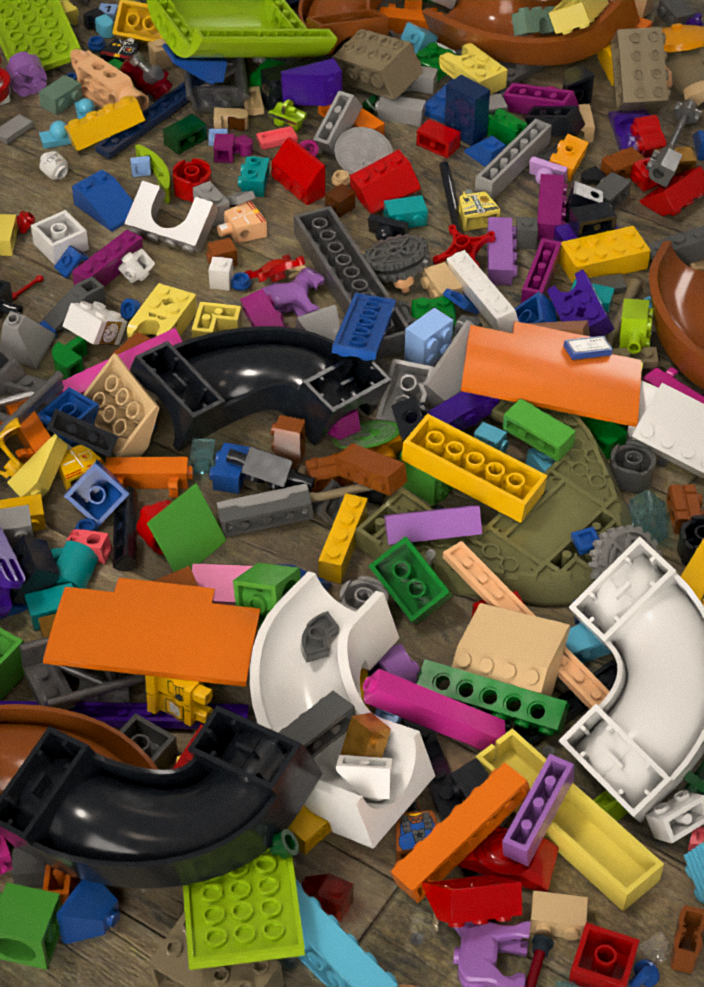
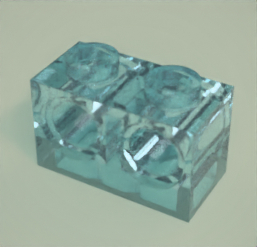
(650, 514)

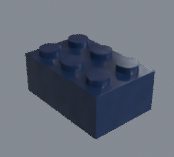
(467, 109)

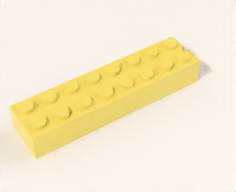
(583, 830)

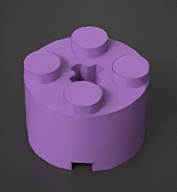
(26, 74)
(398, 663)

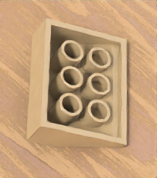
(123, 408)
(513, 648)

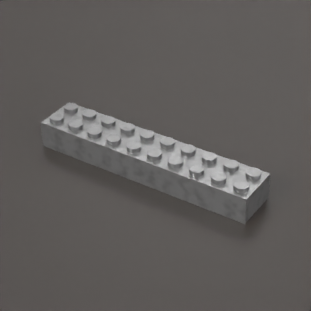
(345, 269)

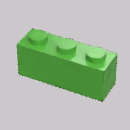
(539, 429)

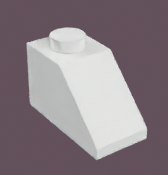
(367, 775)

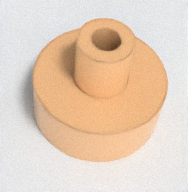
(404, 284)

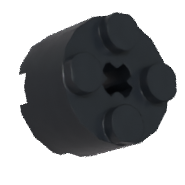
(690, 538)

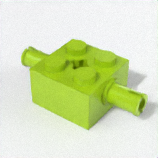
(635, 325)

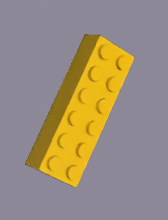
(474, 467)

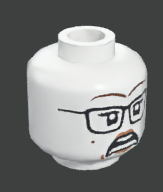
(53, 165)

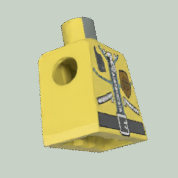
(475, 210)

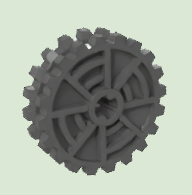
(398, 257)

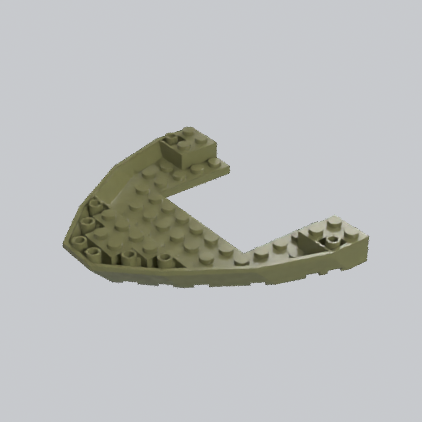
(537, 553)

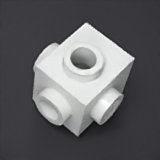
(136, 265)

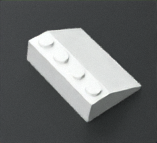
(674, 429)

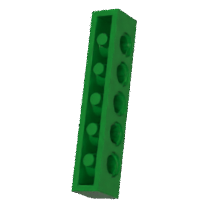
(555, 709)

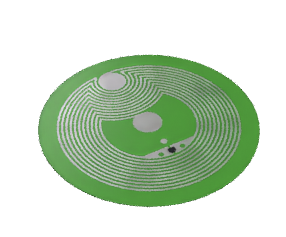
(371, 434)

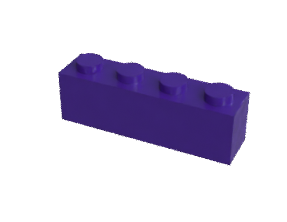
(464, 409)

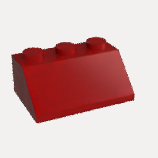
(299, 172)
(384, 180)
(677, 194)
(474, 899)

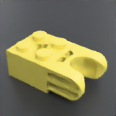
(475, 66)
(163, 311)

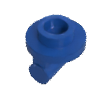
(645, 973)

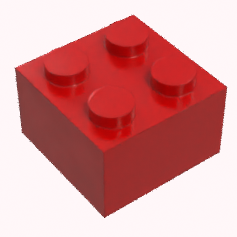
(603, 958)

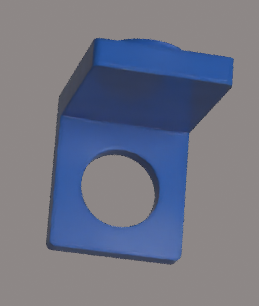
(69, 261)

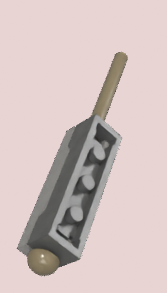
(274, 508)

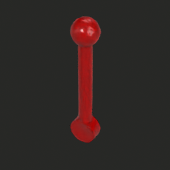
(39, 278)

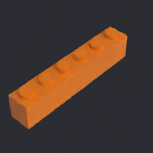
(461, 831)

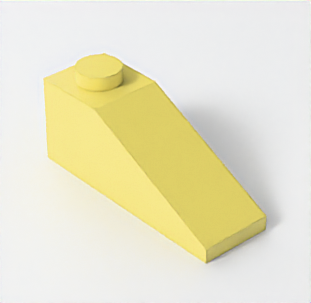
(40, 470)

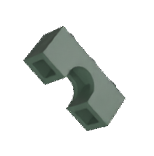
(532, 21)

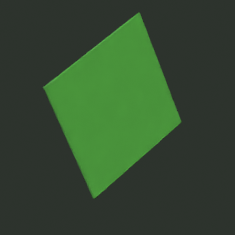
(187, 530)

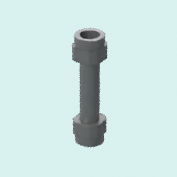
(405, 309)

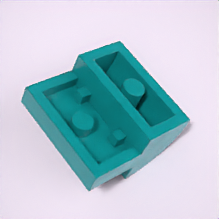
(74, 563)

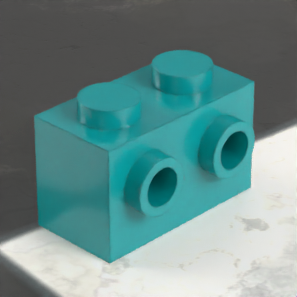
(254, 175)

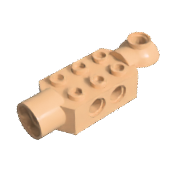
(103, 81)

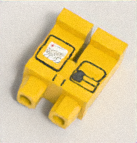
(180, 698)

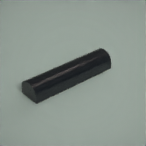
(125, 533)

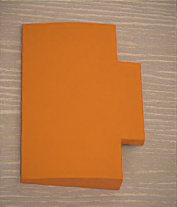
(541, 372)
(154, 632)

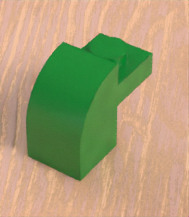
(69, 357)

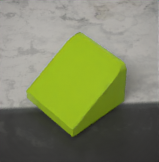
(610, 805)

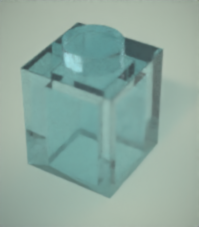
(202, 455)

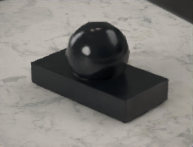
(386, 227)

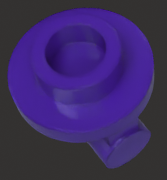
(695, 20)

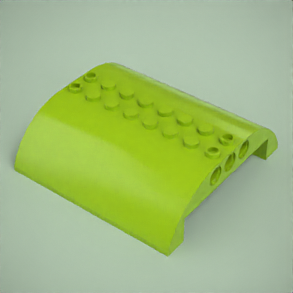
(237, 29)

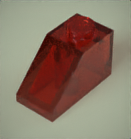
(331, 892)

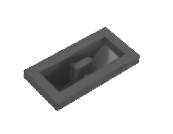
(329, 508)

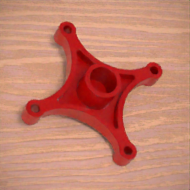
(464, 242)
(276, 268)

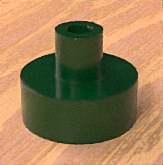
(369, 103)
(284, 844)

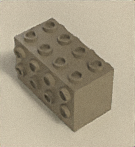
(378, 64)
(640, 69)
(171, 967)

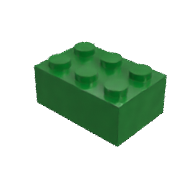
(410, 580)

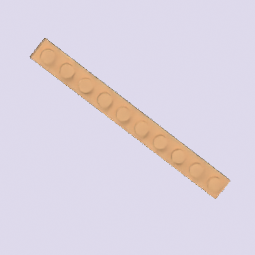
(497, 594)

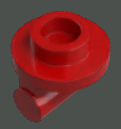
(25, 221)

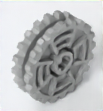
(614, 544)

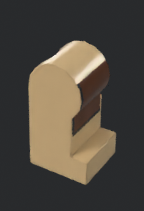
(231, 118)

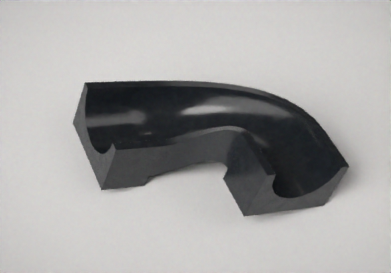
(254, 370)
(158, 825)

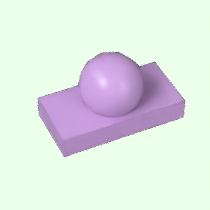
(539, 166)

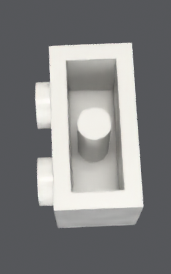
(677, 816)

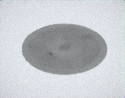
(360, 148)

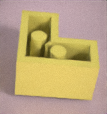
(216, 318)

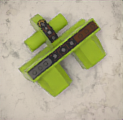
(288, 114)

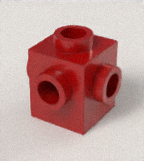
(640, 175)

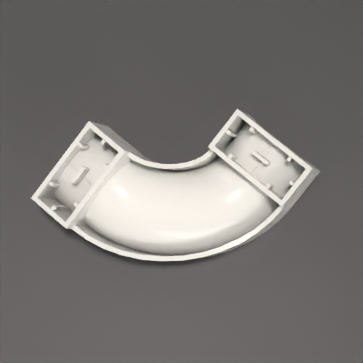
(288, 686)
(653, 716)

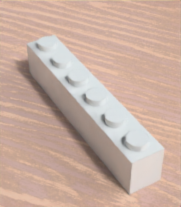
(482, 292)

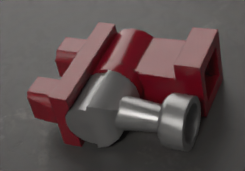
(145, 77)

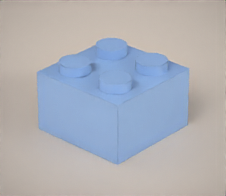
(428, 338)

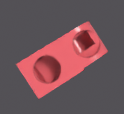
(97, 541)

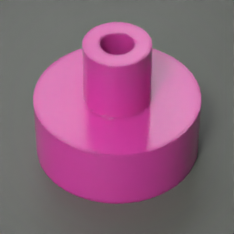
(311, 146)

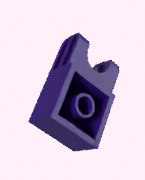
(582, 304)
(10, 574)

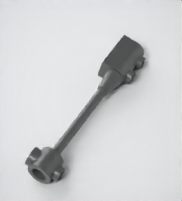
(665, 161)

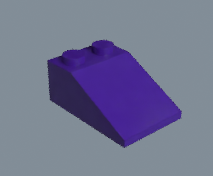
(312, 84)

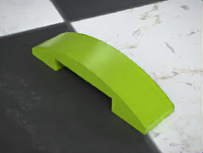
(158, 168)

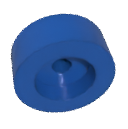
(129, 308)

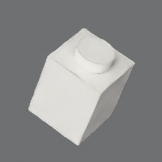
(220, 273)

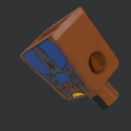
(412, 828)

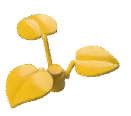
(13, 464)

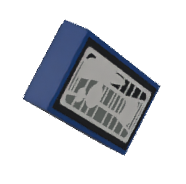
(587, 347)

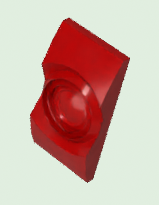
(489, 859)

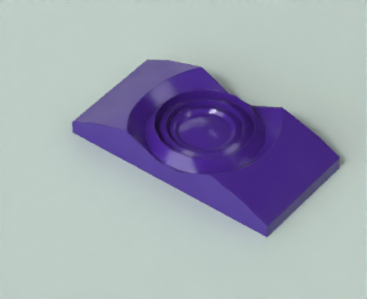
(621, 125)

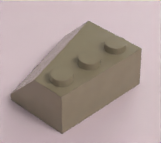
(686, 68)

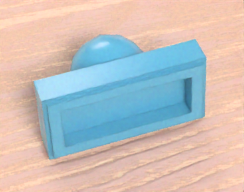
(83, 107)
(55, 136)

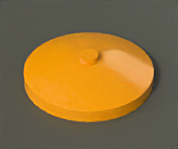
(683, 37)

